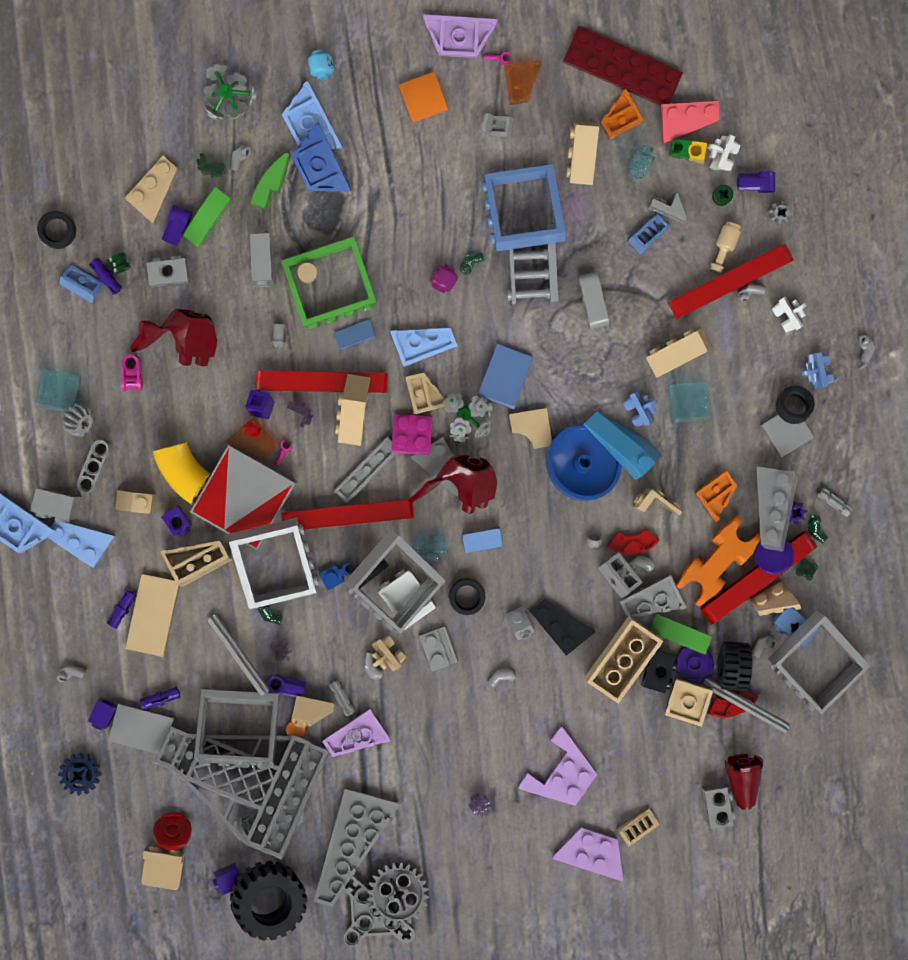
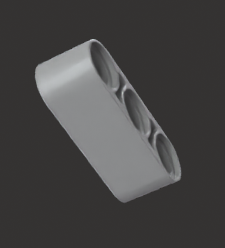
(593, 300)
(87, 473)

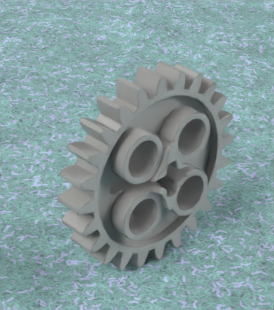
(413, 887)

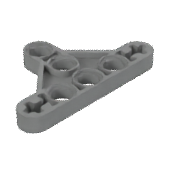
(361, 909)

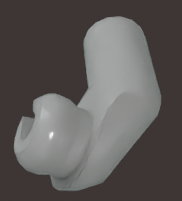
(239, 155)
(762, 643)
(372, 671)

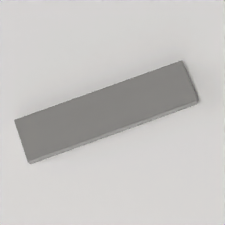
(365, 471)

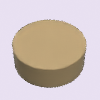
(307, 272)

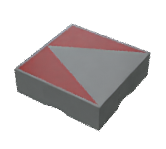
(242, 494)

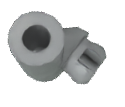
(750, 289)
(868, 348)
(641, 561)
(69, 671)
(502, 674)

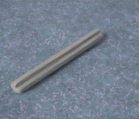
(238, 655)
(747, 705)

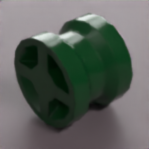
(720, 198)
(118, 263)

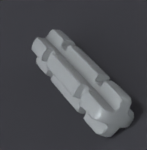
(834, 501)
(342, 698)

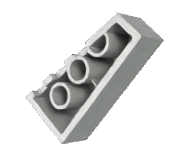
(775, 501)

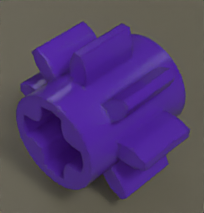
(800, 512)

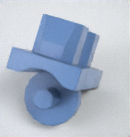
(816, 370)
(644, 415)

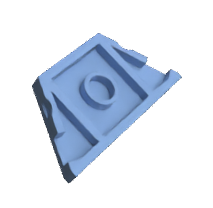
(304, 114)
(19, 527)

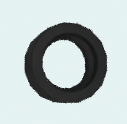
(42, 232)
(787, 415)
(452, 596)

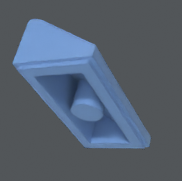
(81, 283)
(354, 335)
(482, 540)

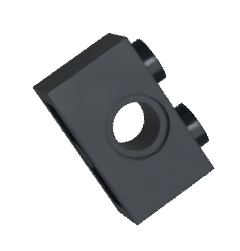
(663, 682)

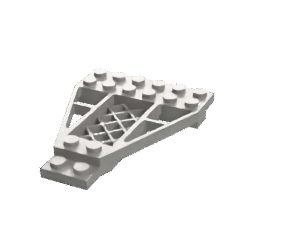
(284, 799)

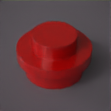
(252, 429)

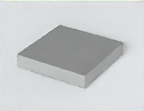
(786, 436)

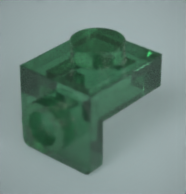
(214, 170)

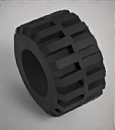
(735, 666)

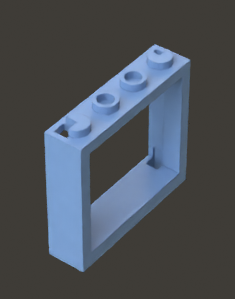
(531, 238)

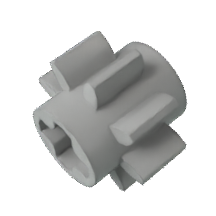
(783, 217)

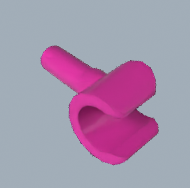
(498, 58)
(283, 452)

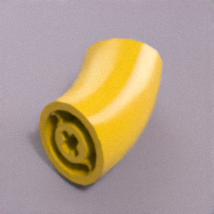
(182, 471)

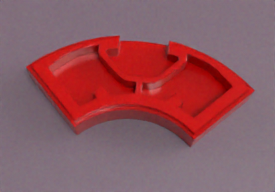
(633, 543)
(724, 709)

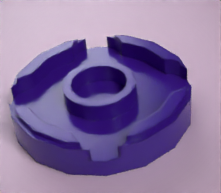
(774, 561)
(694, 665)

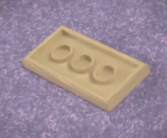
(152, 615)

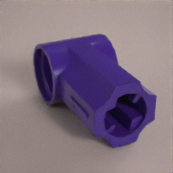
(762, 181)
(178, 220)
(288, 686)

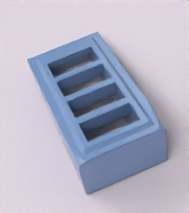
(640, 242)

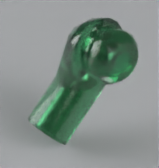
(469, 261)
(814, 529)
(268, 616)

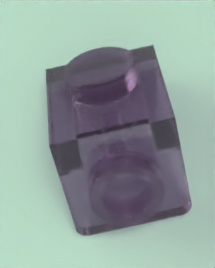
(299, 407)

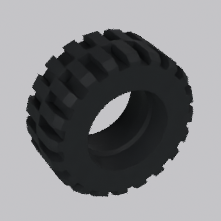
(281, 919)

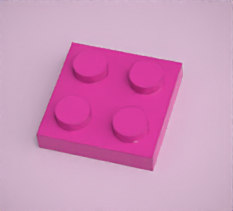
(411, 434)

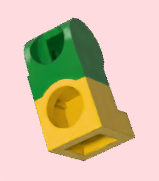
(688, 150)

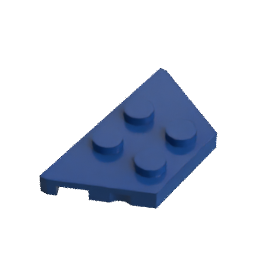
(318, 163)

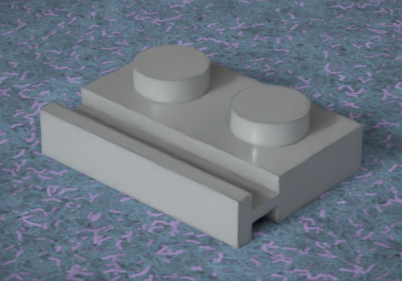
(438, 648)

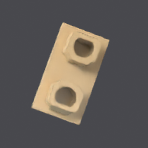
(392, 660)

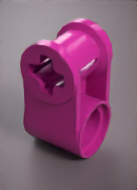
(131, 375)

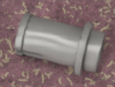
(278, 336)

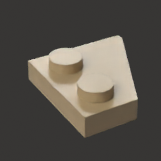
(423, 394)
(774, 600)

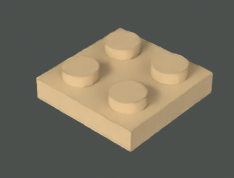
(689, 702)

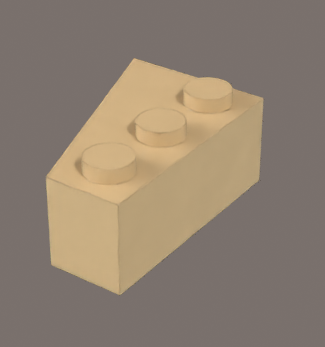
(583, 152)
(678, 352)
(352, 410)
(195, 561)

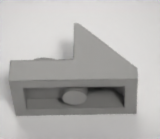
(674, 211)

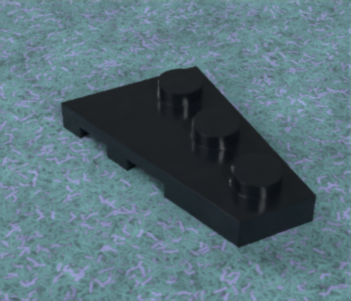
(561, 627)

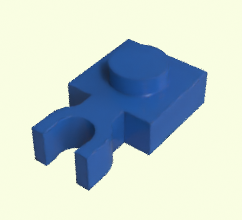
(333, 576)

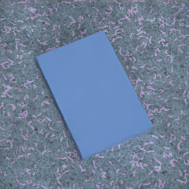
(505, 376)

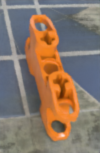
(728, 549)

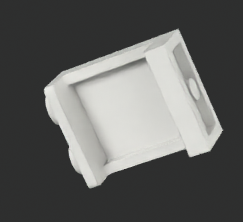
(400, 591)

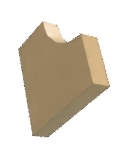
(533, 425)

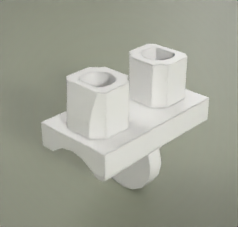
(720, 152)
(793, 321)

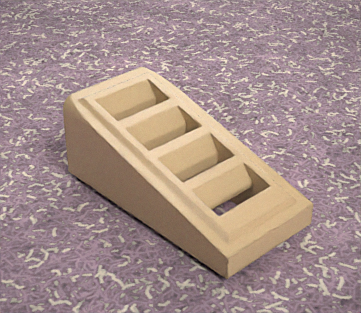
(642, 832)

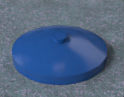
(581, 465)

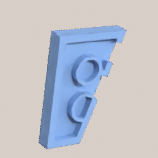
(422, 344)
(81, 542)

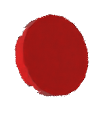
(172, 831)

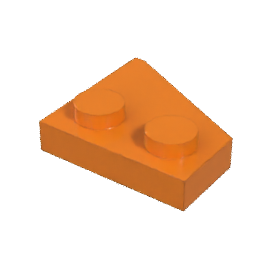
(621, 117)
(716, 494)

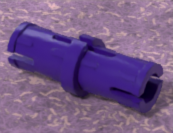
(105, 276)
(121, 609)
(160, 698)

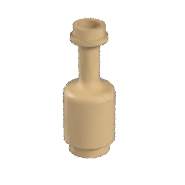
(726, 242)

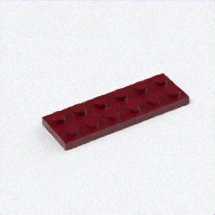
(622, 67)

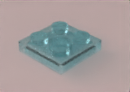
(57, 390)
(689, 402)

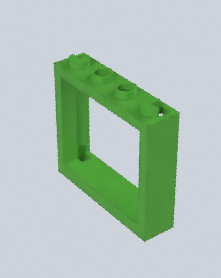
(319, 253)

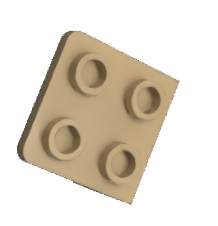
(643, 501)
(162, 867)

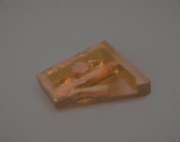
(520, 81)
(259, 446)

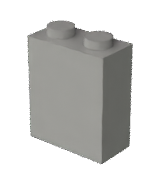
(262, 259)

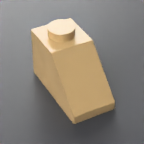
(135, 502)
(310, 711)

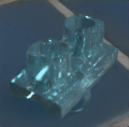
(641, 162)
(430, 552)

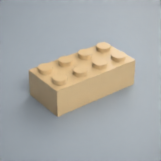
(623, 659)

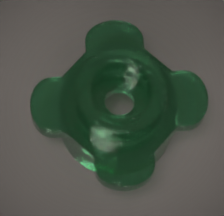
(809, 575)

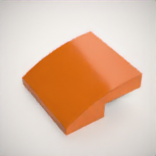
(423, 96)

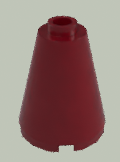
(744, 778)

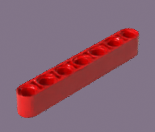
(730, 281)
(315, 381)
(352, 514)
(752, 583)

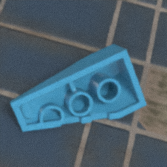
(627, 447)

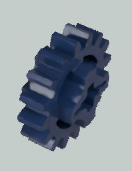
(84, 779)

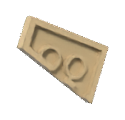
(152, 189)

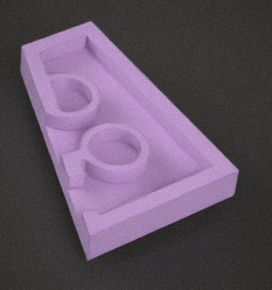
(372, 733)

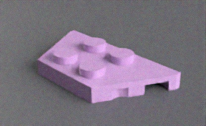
(459, 35)
(592, 852)

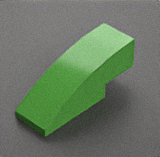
(270, 182)
(207, 217)
(681, 634)

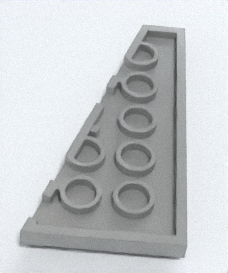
(355, 832)

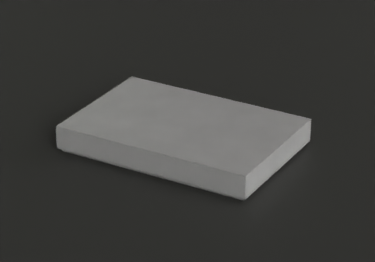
(140, 728)

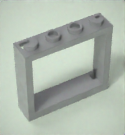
(264, 532)
(418, 599)
(841, 684)
(236, 697)

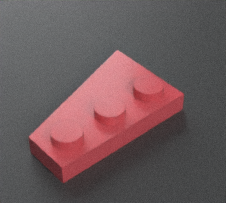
(686, 117)

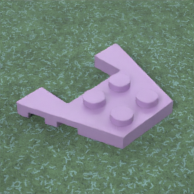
(568, 779)

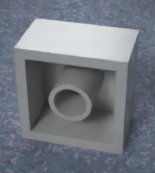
(56, 504)

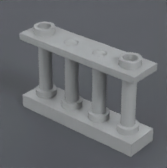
(548, 273)

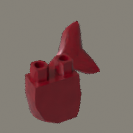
(192, 334)
(471, 476)

